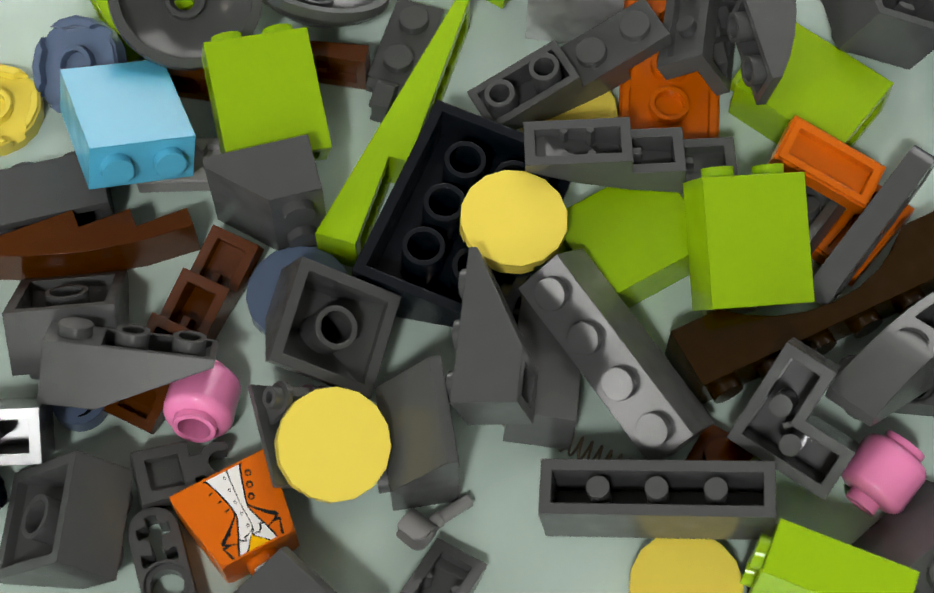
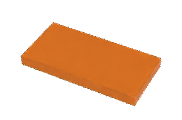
(668, 103)

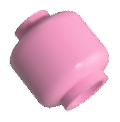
(203, 404)
(884, 473)

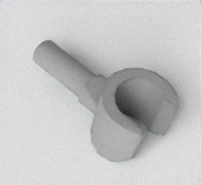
(419, 531)

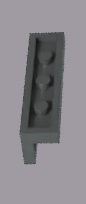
(697, 37)

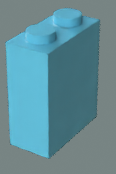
(126, 124)

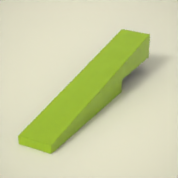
(363, 194)

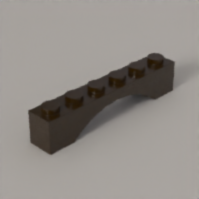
(731, 349)

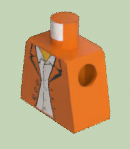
(237, 517)

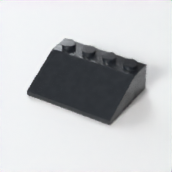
(417, 235)

